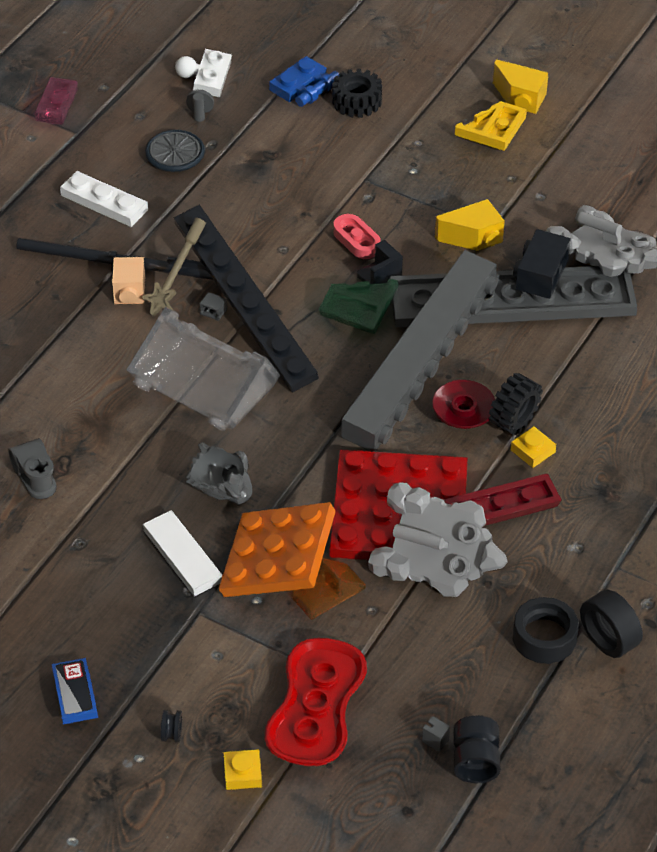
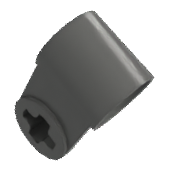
(34, 468)

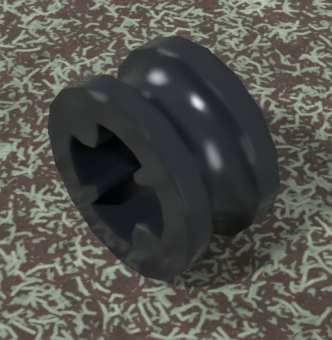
(171, 726)

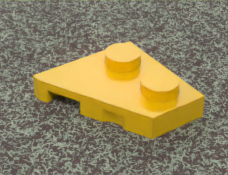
(494, 126)

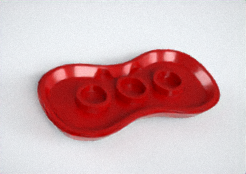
(311, 720)

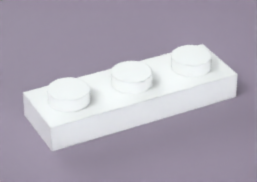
(104, 198)

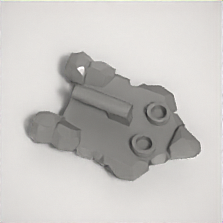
(608, 243)
(436, 542)

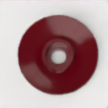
(463, 404)

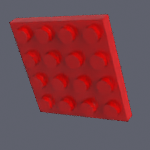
(362, 487)

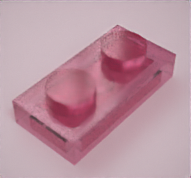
(56, 101)

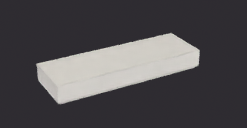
(182, 553)

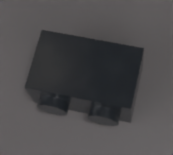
(542, 263)

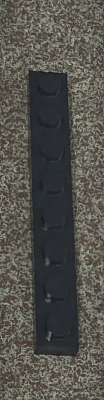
(249, 302)

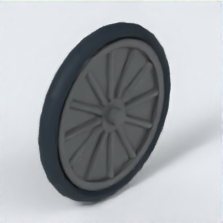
(175, 150)

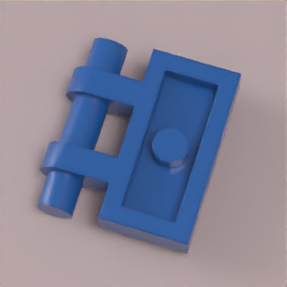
(303, 81)

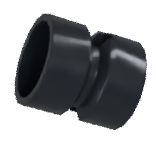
(476, 749)

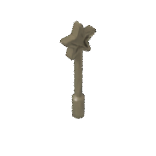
(161, 296)

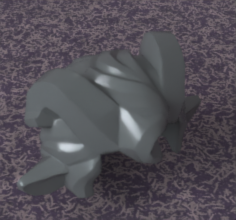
(221, 474)

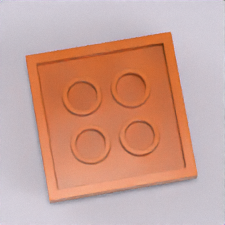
(277, 550)

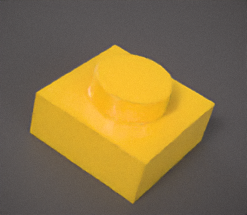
(533, 447)
(242, 769)

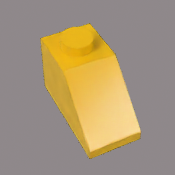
(520, 85)
(471, 226)

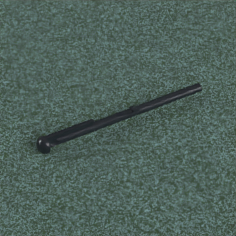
(189, 267)

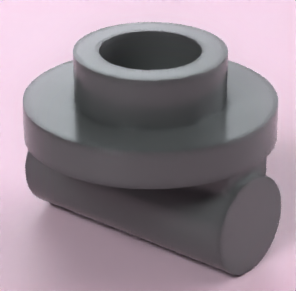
(200, 103)

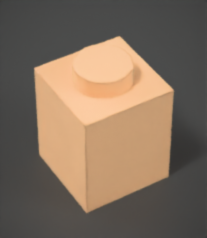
(128, 280)

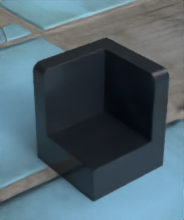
(387, 263)

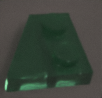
(359, 304)

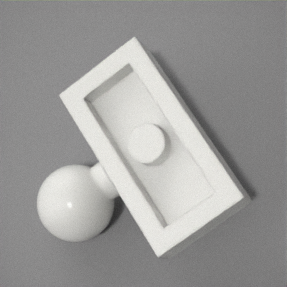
(210, 73)

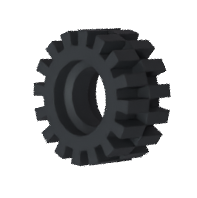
(357, 93)
(515, 403)

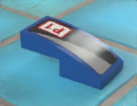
(74, 691)

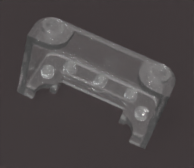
(201, 371)

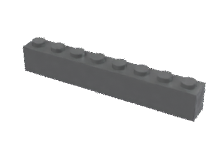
(419, 352)

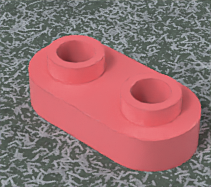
(356, 235)

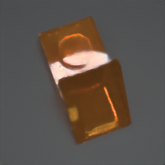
(333, 586)

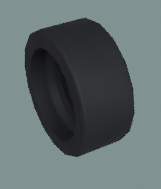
(546, 609)
(611, 623)

